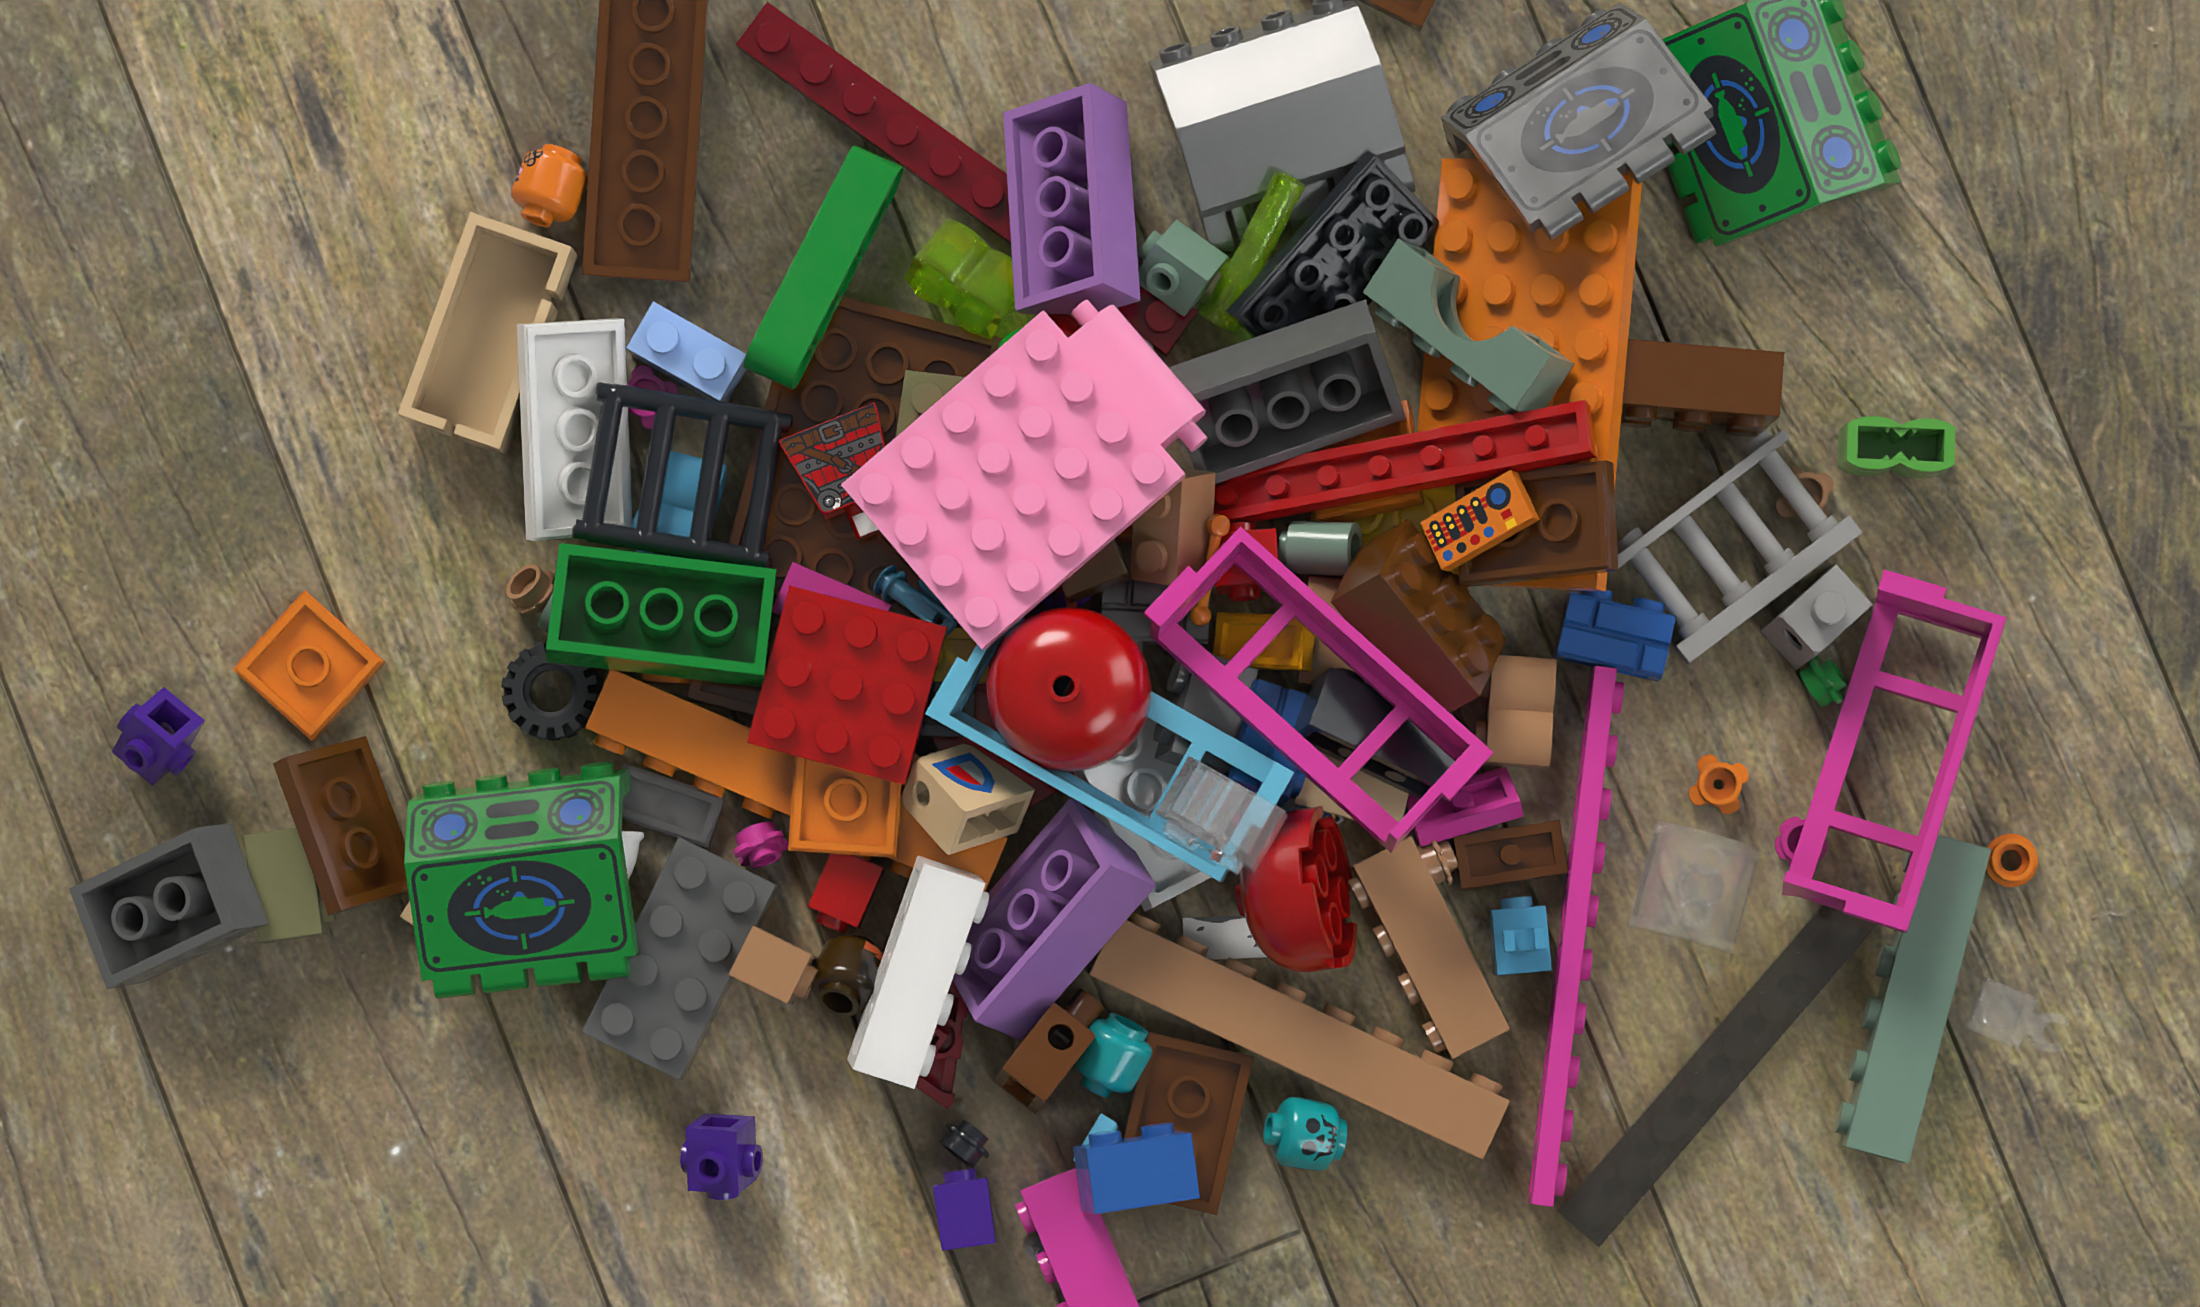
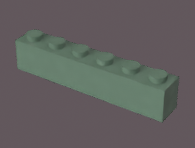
(1912, 1006)

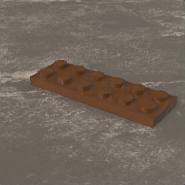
(645, 139)

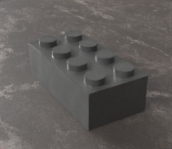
(1290, 392)
(683, 960)

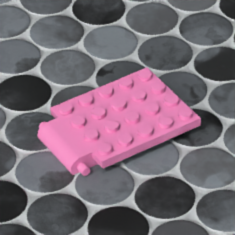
(1030, 466)

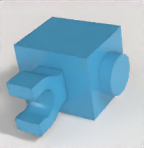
(1519, 937)

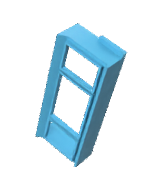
(963, 679)

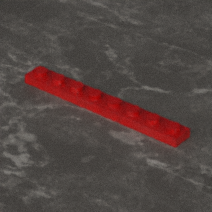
(1410, 463)

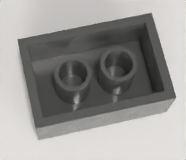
(169, 905)

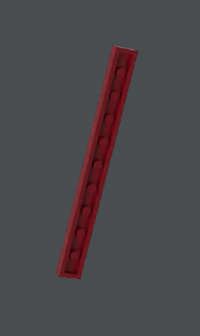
(914, 142)

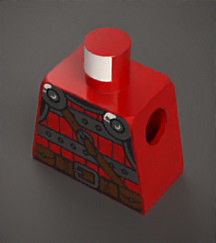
(833, 453)

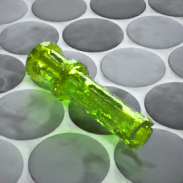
(1254, 249)

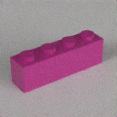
(1075, 1245)

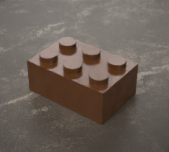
(1701, 387)
(1420, 616)

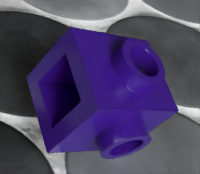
(158, 736)
(721, 1155)

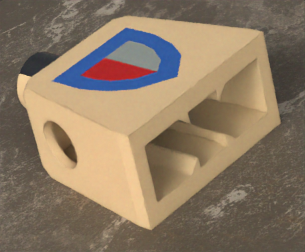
(964, 797)

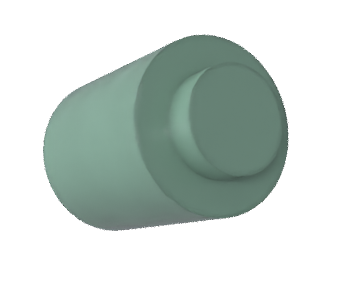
(1319, 547)

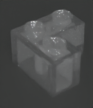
(1220, 817)

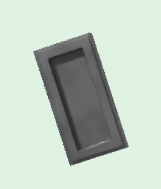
(671, 807)

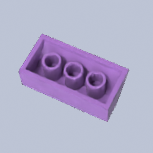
(1071, 202)
(1049, 919)

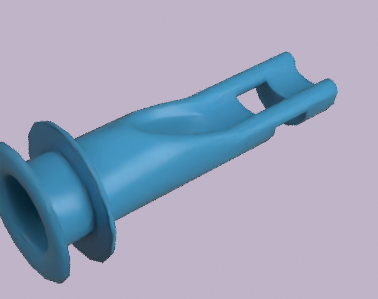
(893, 586)

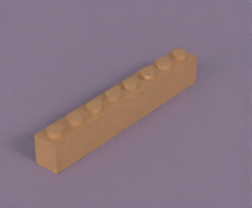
(1300, 1037)

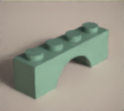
(1422, 294)

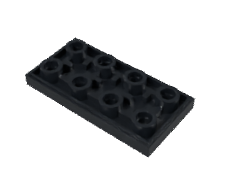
(1335, 250)

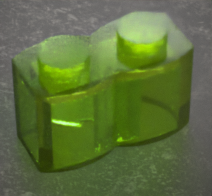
(965, 277)

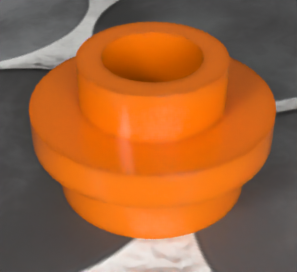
(2027, 860)

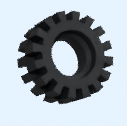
(544, 724)

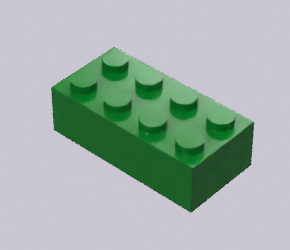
(660, 615)

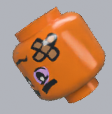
(549, 185)

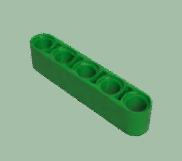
(823, 267)

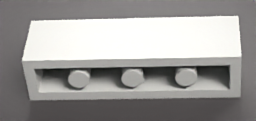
(917, 972)

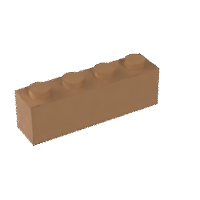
(1429, 948)

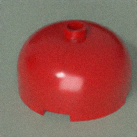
(1107, 698)
(1301, 896)

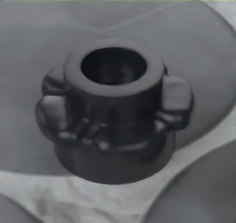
(965, 1143)

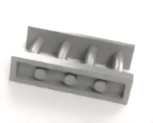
(1782, 565)

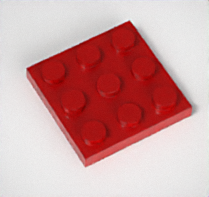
(847, 685)

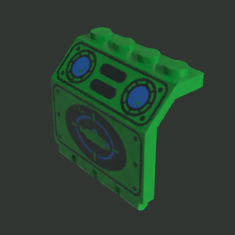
(1785, 118)
(520, 880)

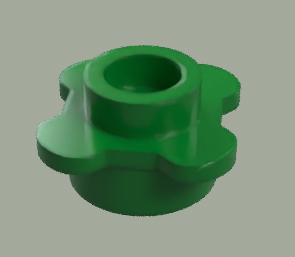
(1824, 681)

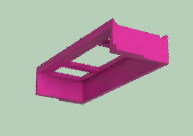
(1925, 603)
(1345, 642)

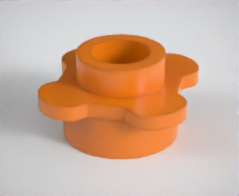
(1732, 777)

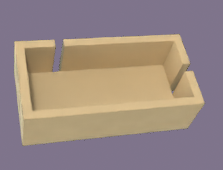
(471, 348)

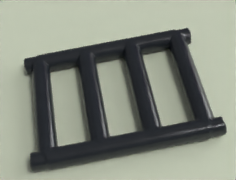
(666, 408)

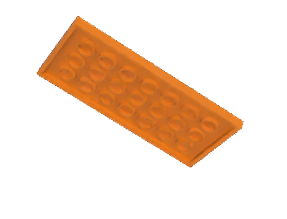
(1561, 289)

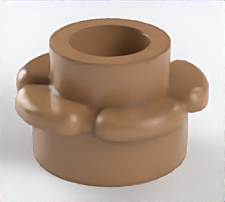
(530, 589)
(1439, 860)

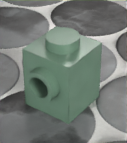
(1178, 266)

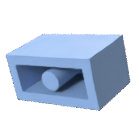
(687, 354)

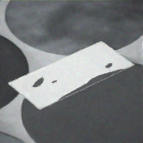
(1224, 936)

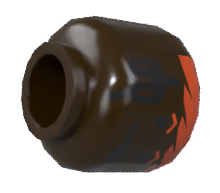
(846, 974)

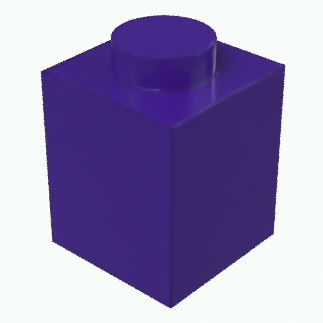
(964, 1210)

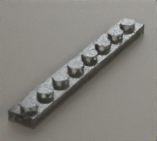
(1713, 1072)

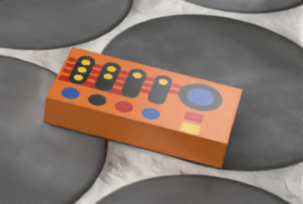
(1479, 520)

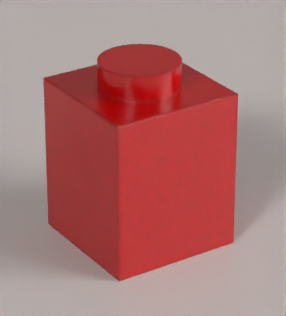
(845, 891)

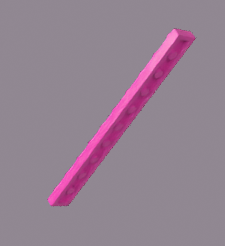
(1572, 959)

